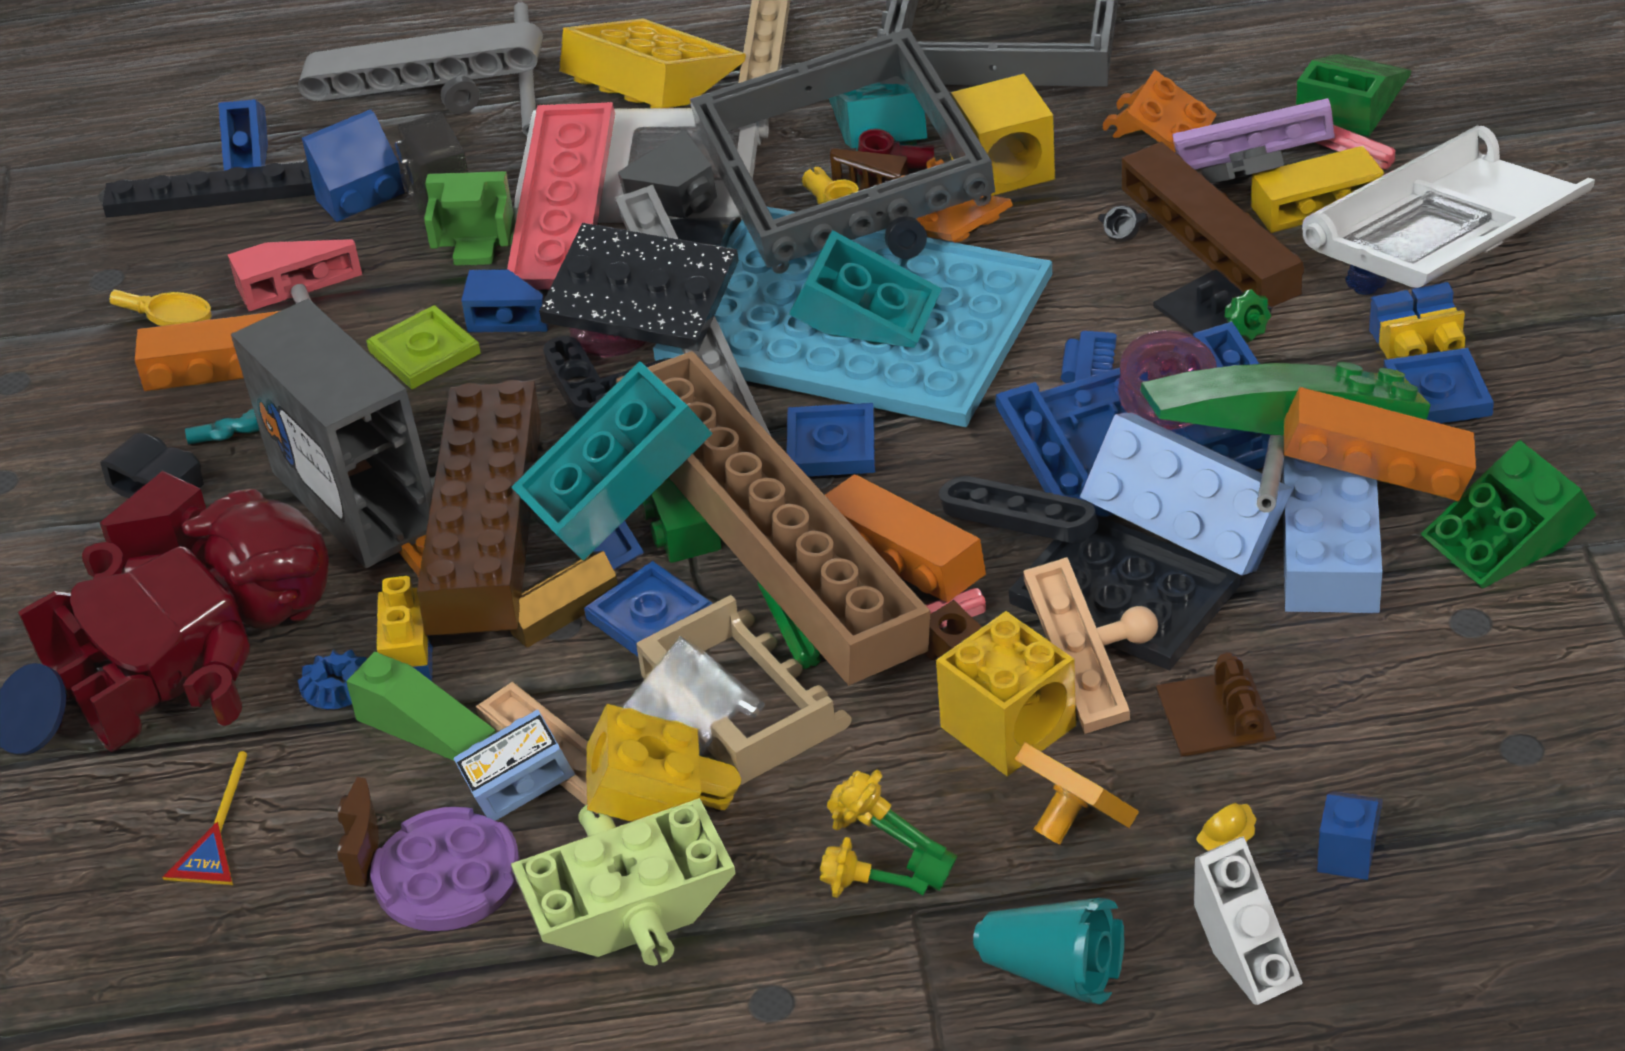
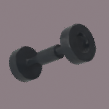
(905, 237)

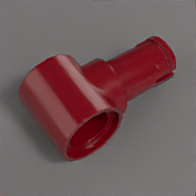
(883, 143)

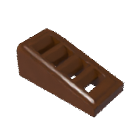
(883, 165)

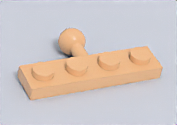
(1072, 629)

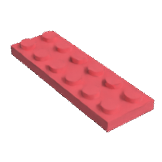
(560, 186)

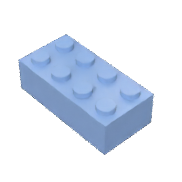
(1183, 493)
(1330, 540)

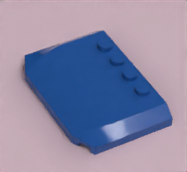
(1067, 424)

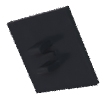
(1200, 302)

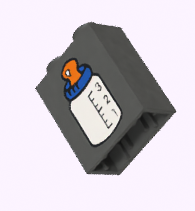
(324, 412)

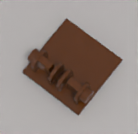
(1216, 709)

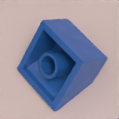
(352, 166)

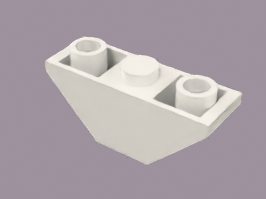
(1242, 922)

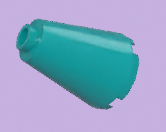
(1056, 945)

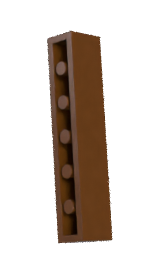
(1211, 224)

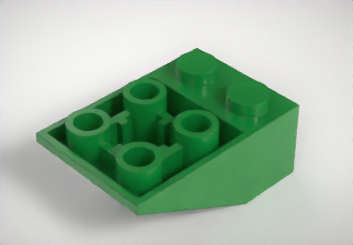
(1355, 88)
(1510, 517)

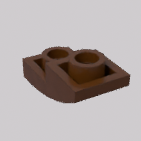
(361, 833)

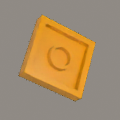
(1071, 794)

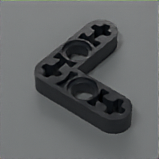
(583, 394)

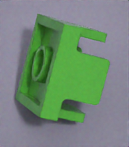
(469, 213)

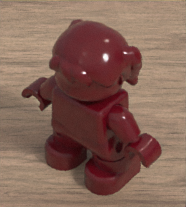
(173, 619)

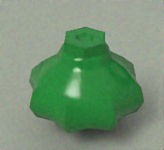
(1249, 314)

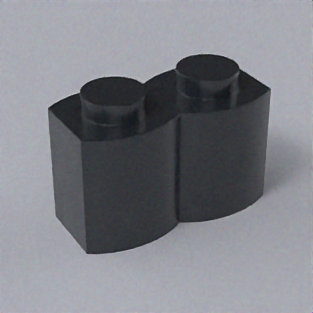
(143, 459)

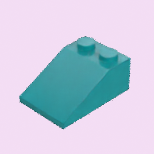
(883, 108)
(864, 296)

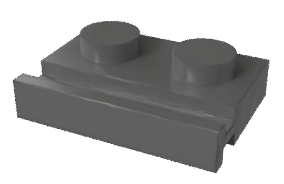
(1243, 164)

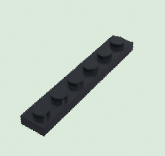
(207, 189)

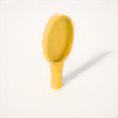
(165, 307)

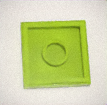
(423, 347)

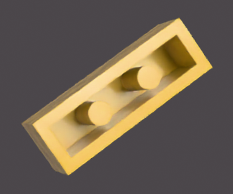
(1294, 191)

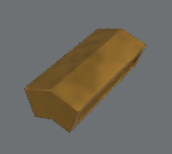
(563, 597)

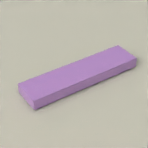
(1272, 129)

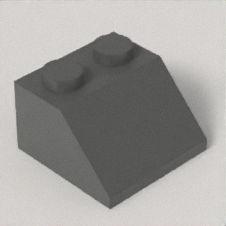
(678, 174)

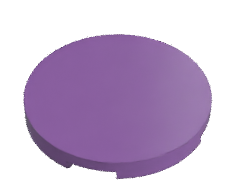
(445, 869)

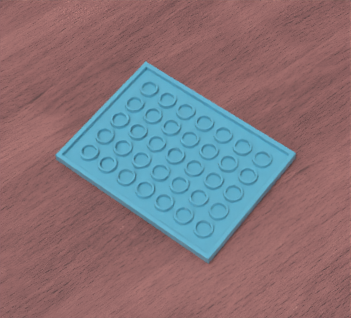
(941, 379)

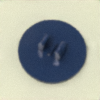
(30, 708)

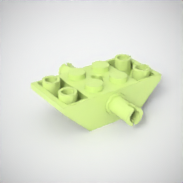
(626, 881)

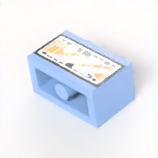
(514, 766)

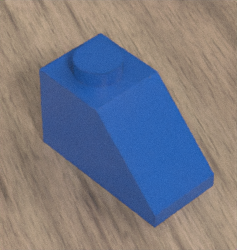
(243, 134)
(501, 303)
(1348, 834)

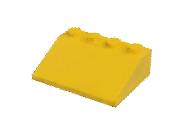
(645, 61)

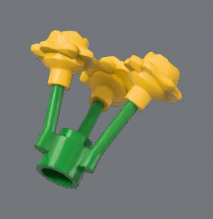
(861, 800)

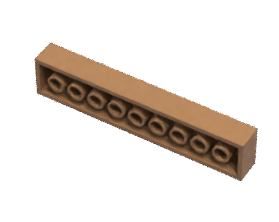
(793, 534)

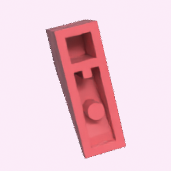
(271, 269)

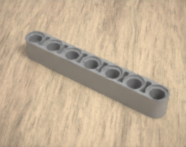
(420, 61)

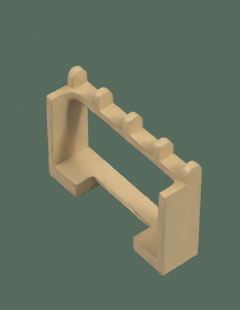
(777, 742)

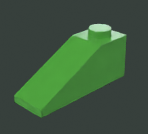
(413, 707)

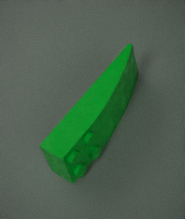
(1261, 394)

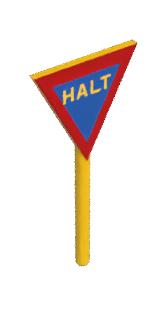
(207, 857)

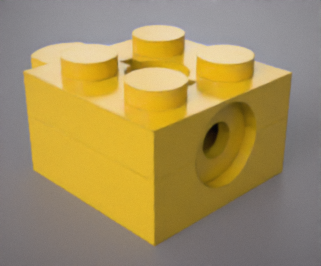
(650, 766)

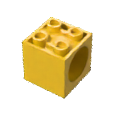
(1012, 129)
(1006, 691)

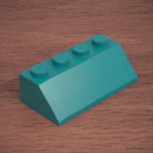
(612, 460)

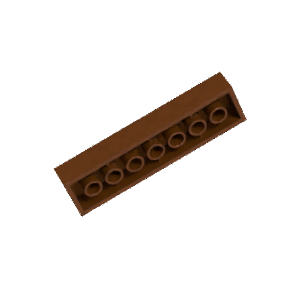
(476, 519)

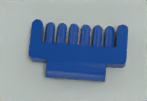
(1088, 356)

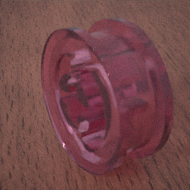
(1161, 355)

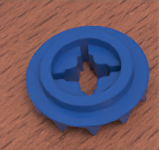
(324, 691)

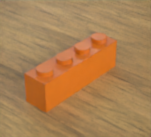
(190, 352)
(1379, 444)
(910, 539)

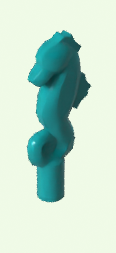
(222, 428)

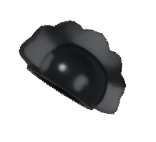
(1122, 223)

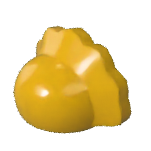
(1227, 825)

